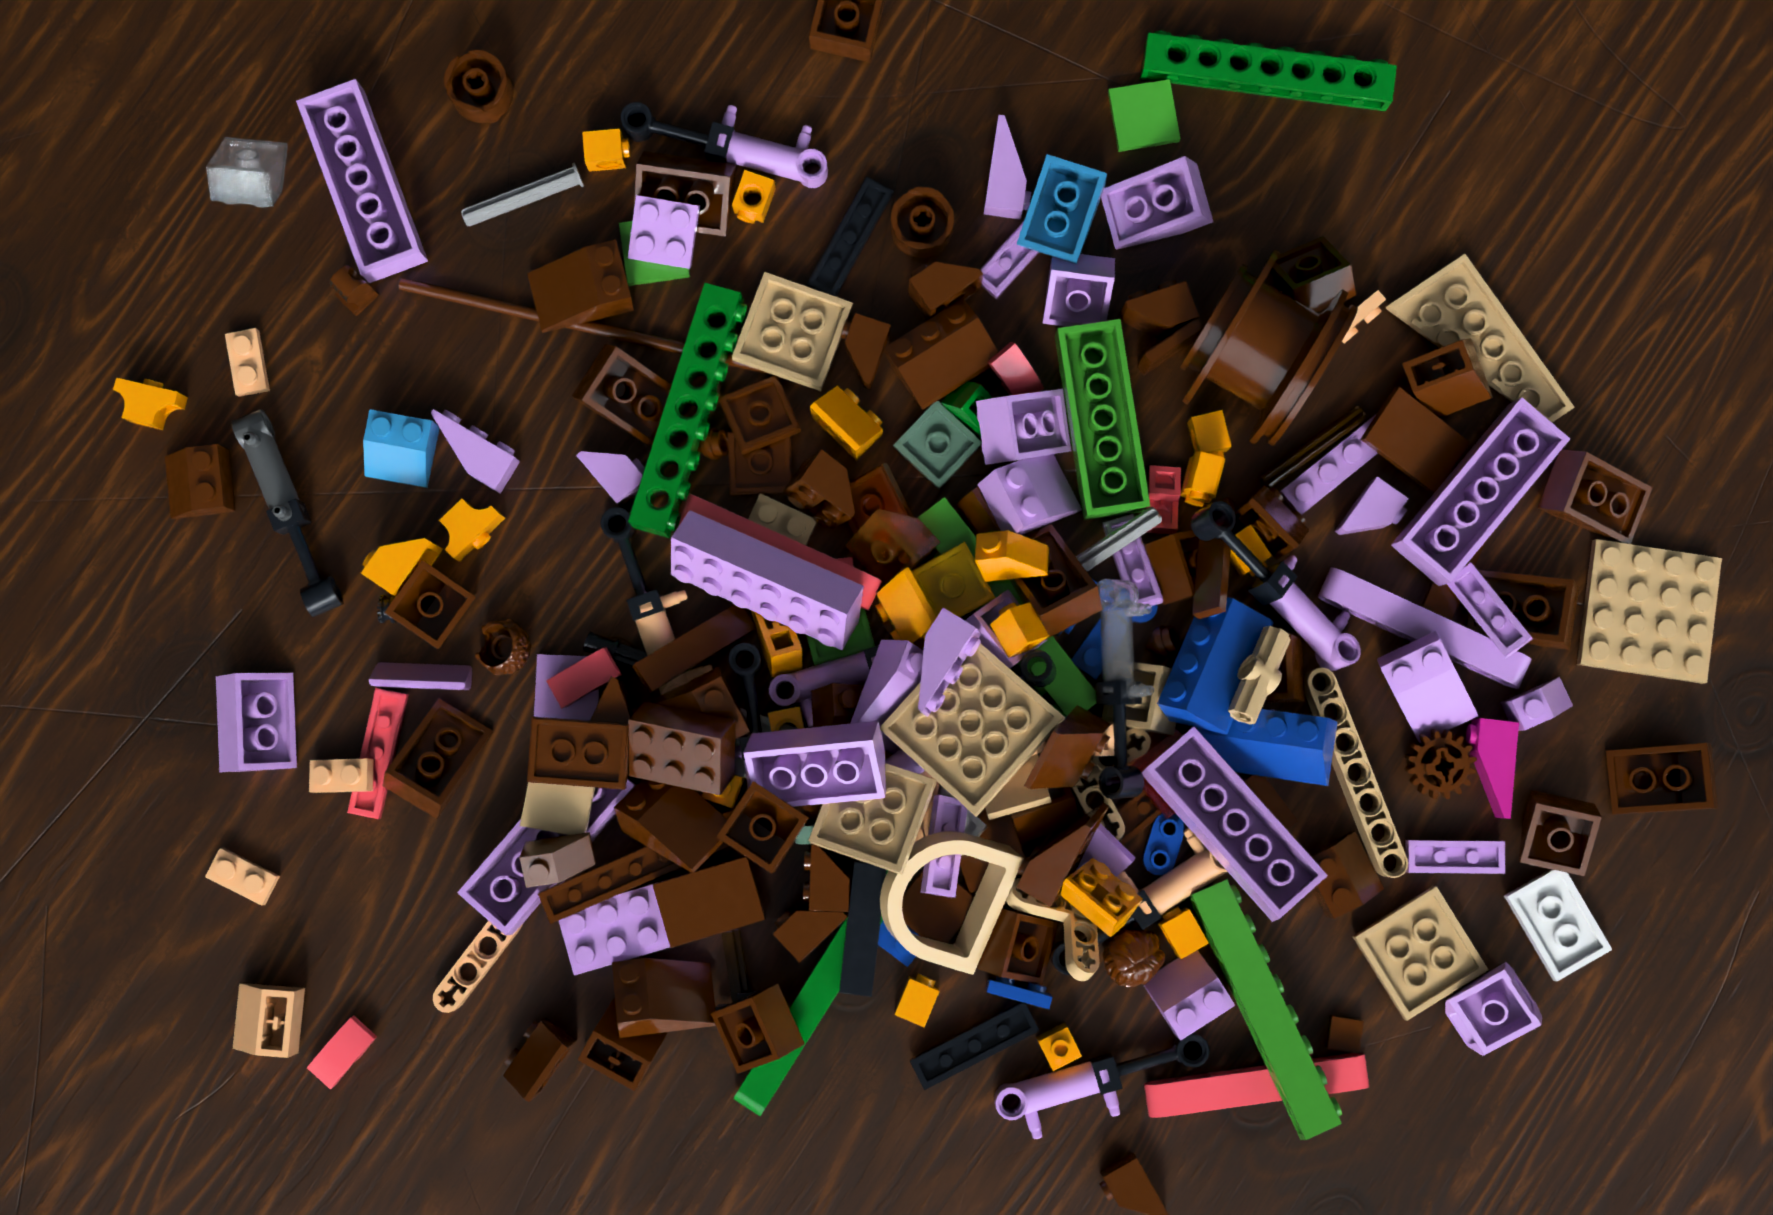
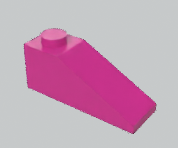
(1496, 749)

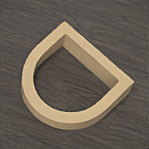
(983, 912)

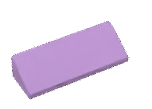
(421, 676)

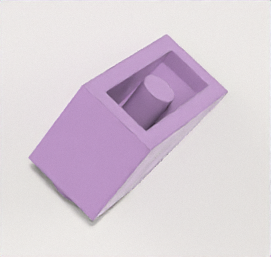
(614, 473)
(1374, 508)
(1537, 704)

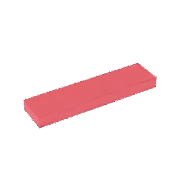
(381, 745)

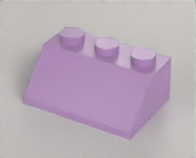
(256, 722)

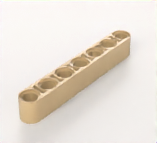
(1365, 784)

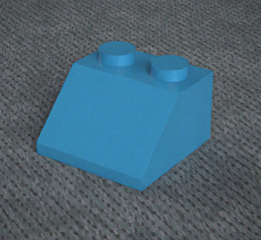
(399, 448)

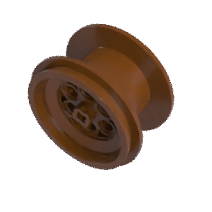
(1267, 348)

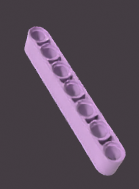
(1414, 622)

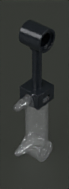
(1118, 680)

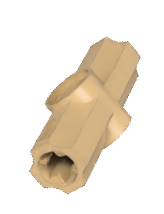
(1259, 675)

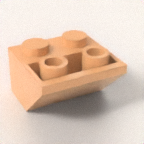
(268, 1020)

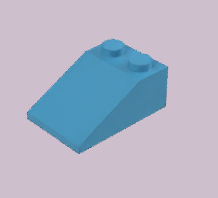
(1062, 208)

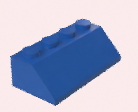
(1208, 665)
(1279, 746)

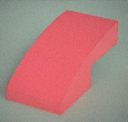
(1015, 371)
(1164, 496)
(583, 677)
(341, 1052)

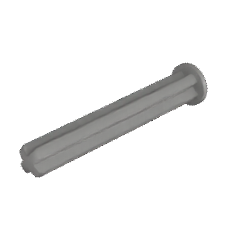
(522, 196)
(1119, 538)

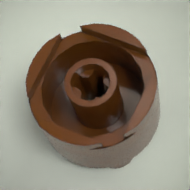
(472, 71)
(905, 216)

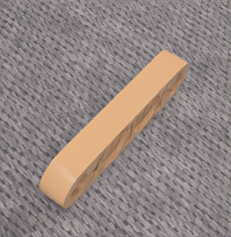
(482, 963)

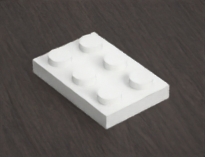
(1558, 923)

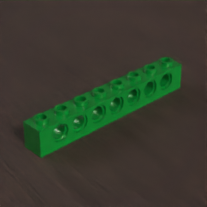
(1253, 80)
(713, 303)

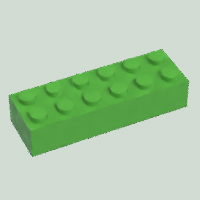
(1102, 419)

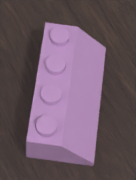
(819, 763)

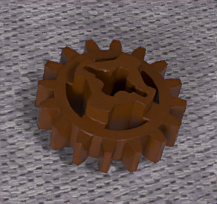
(1453, 763)

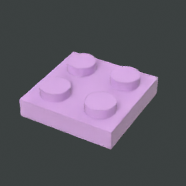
(663, 231)

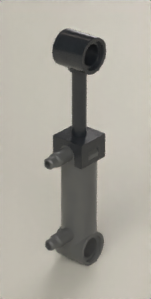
(285, 509)

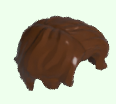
(505, 647)
(1133, 957)

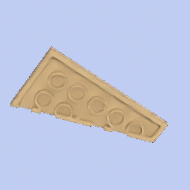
(1462, 306)

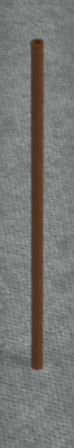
(531, 314)

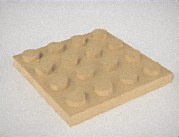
(1649, 611)
(978, 733)

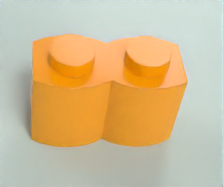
(1202, 478)

